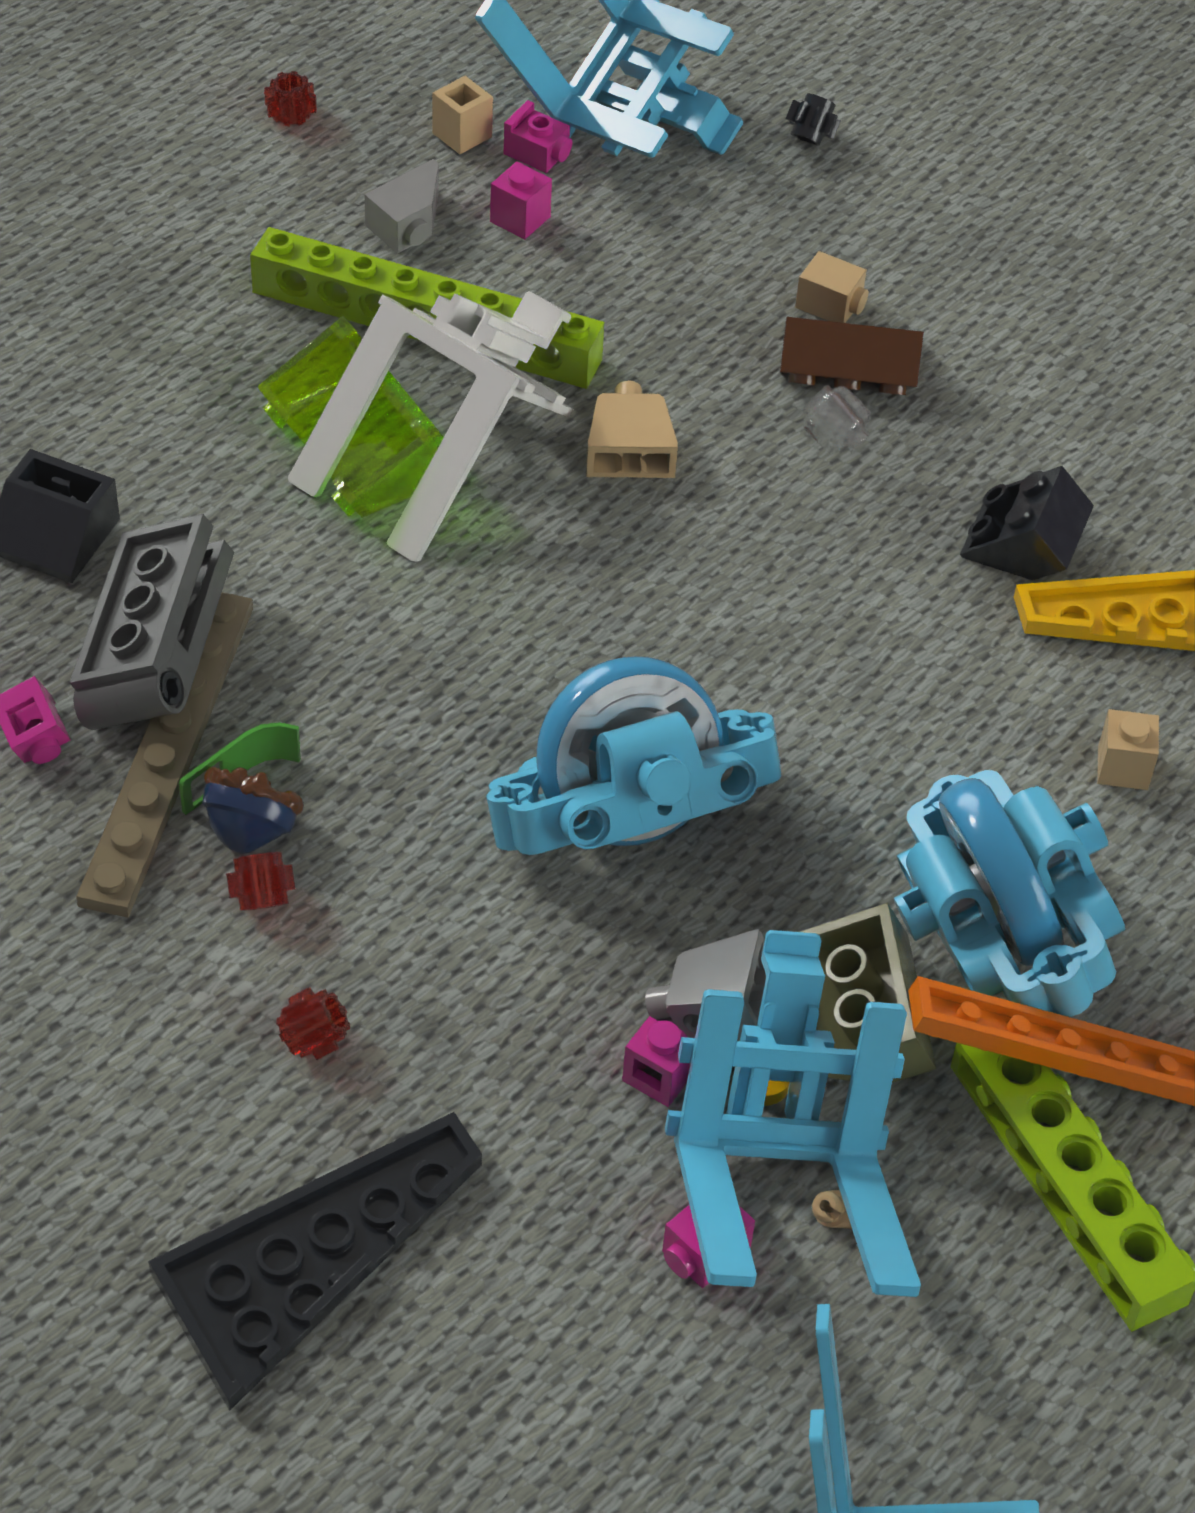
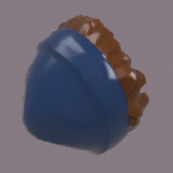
(247, 809)

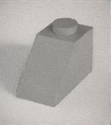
(405, 207)

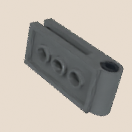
(150, 623)

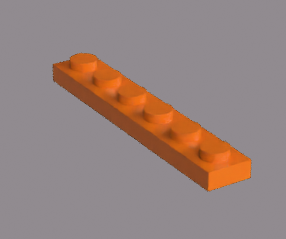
(1052, 1040)

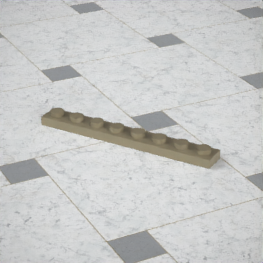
(155, 773)

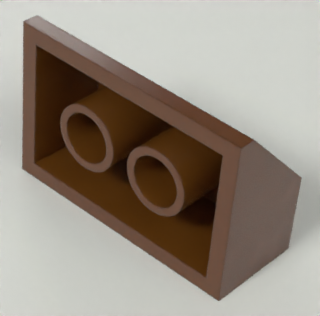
(851, 354)

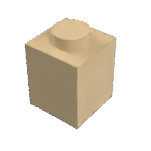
(462, 114)
(831, 288)
(1128, 749)

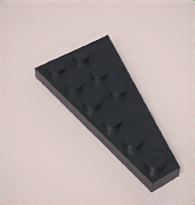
(285, 1266)

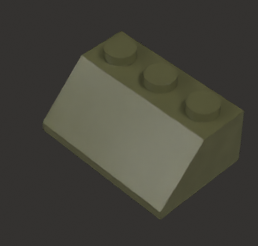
(864, 962)

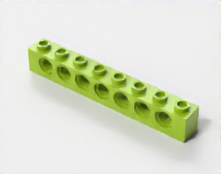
(352, 283)

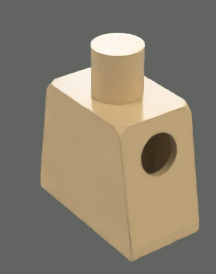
(631, 435)

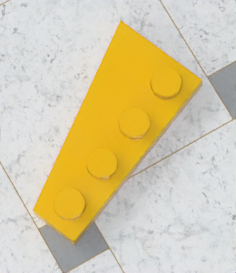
(1115, 609)

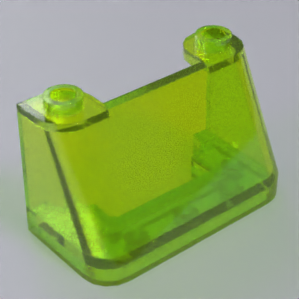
(390, 442)

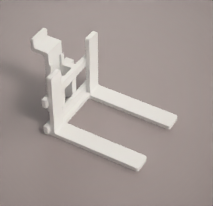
(473, 338)

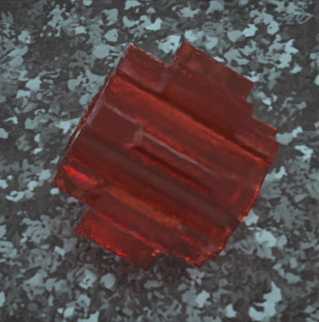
(290, 99)
(260, 881)
(313, 1023)

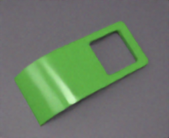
(251, 748)

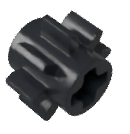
(813, 119)

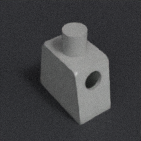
(721, 965)

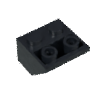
(55, 515)
(1029, 525)

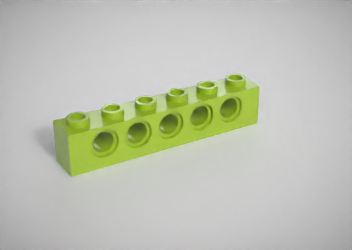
(1135, 1288)

